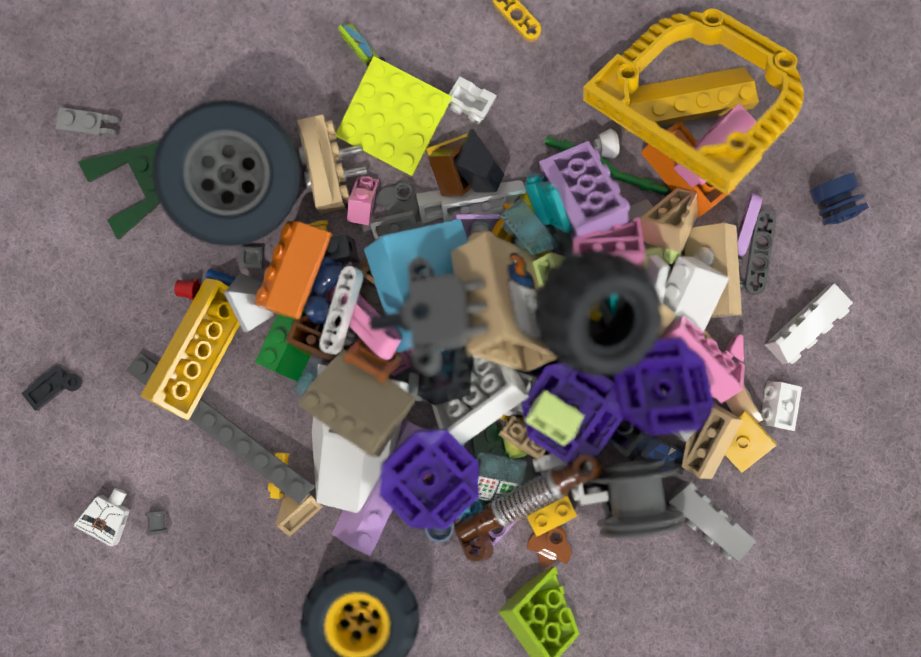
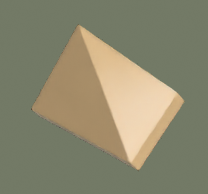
(293, 516)

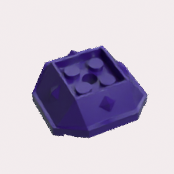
(686, 388)
(595, 400)
(434, 501)

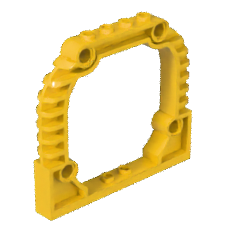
(717, 164)

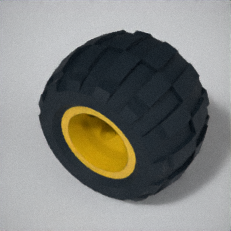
(354, 582)

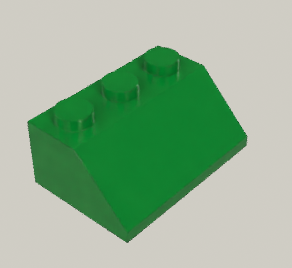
(280, 355)

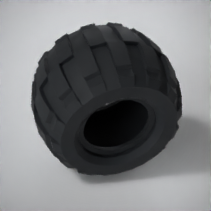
(571, 294)

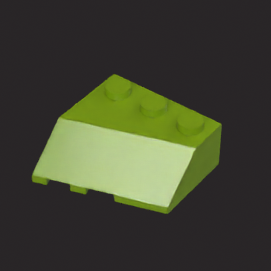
(540, 616)

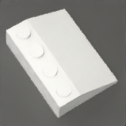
(492, 394)

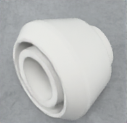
(607, 143)

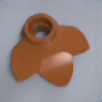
(549, 549)

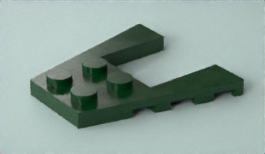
(141, 164)

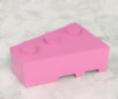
(621, 240)

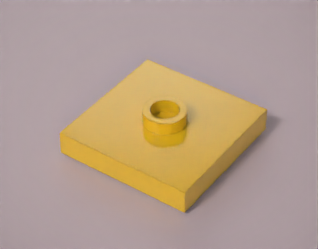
(749, 443)

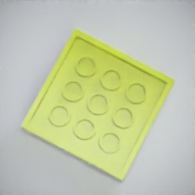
(393, 116)

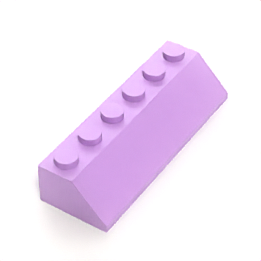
(364, 528)

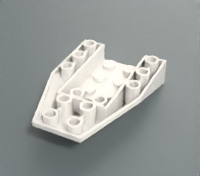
(341, 469)

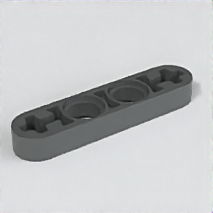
(757, 252)

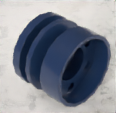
(839, 199)

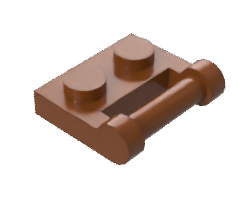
(386, 366)

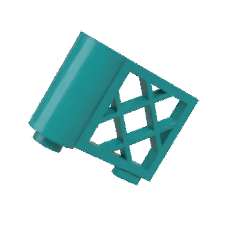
(546, 202)

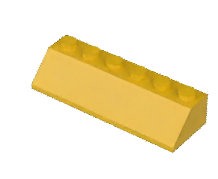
(695, 96)
(193, 351)

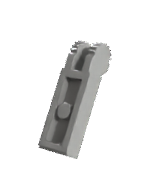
(85, 122)

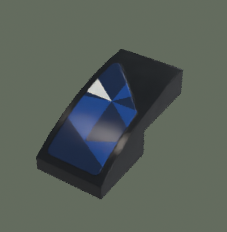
(661, 450)

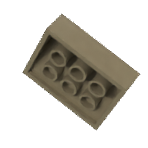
(357, 405)

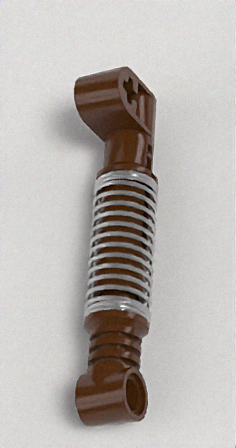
(503, 511)

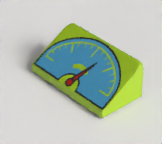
(356, 42)

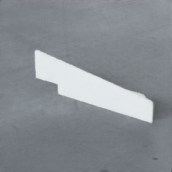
(434, 206)

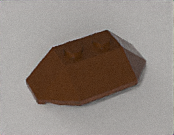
(306, 338)

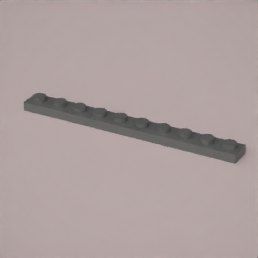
(236, 440)

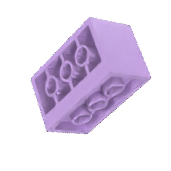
(586, 190)

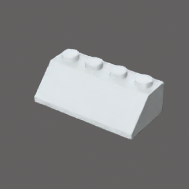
(693, 290)

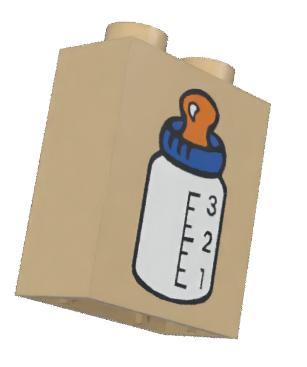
(509, 301)

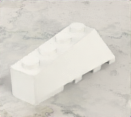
(808, 324)

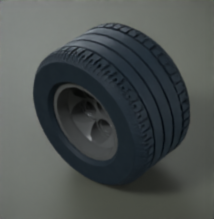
(205, 133)

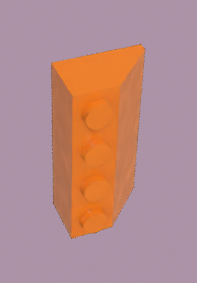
(664, 166)
(292, 269)

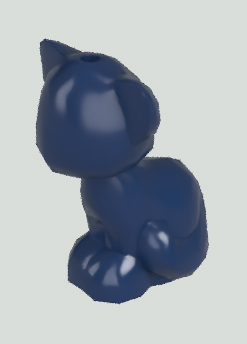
(327, 277)

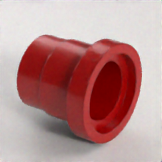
(187, 288)

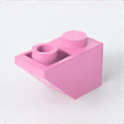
(362, 200)

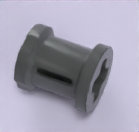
(156, 522)

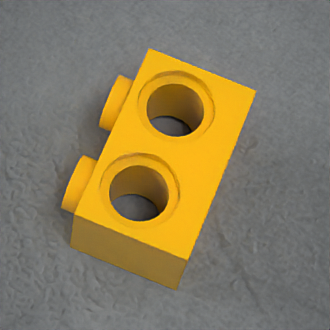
(551, 515)

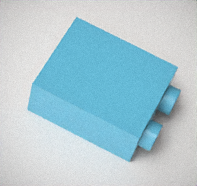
(393, 253)

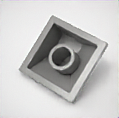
(242, 298)

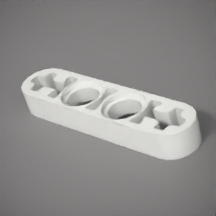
(338, 309)

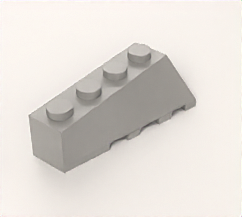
(711, 521)

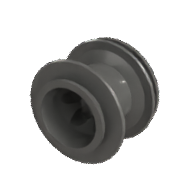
(637, 500)

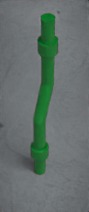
(645, 184)

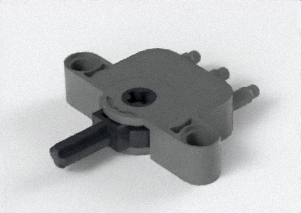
(434, 314)

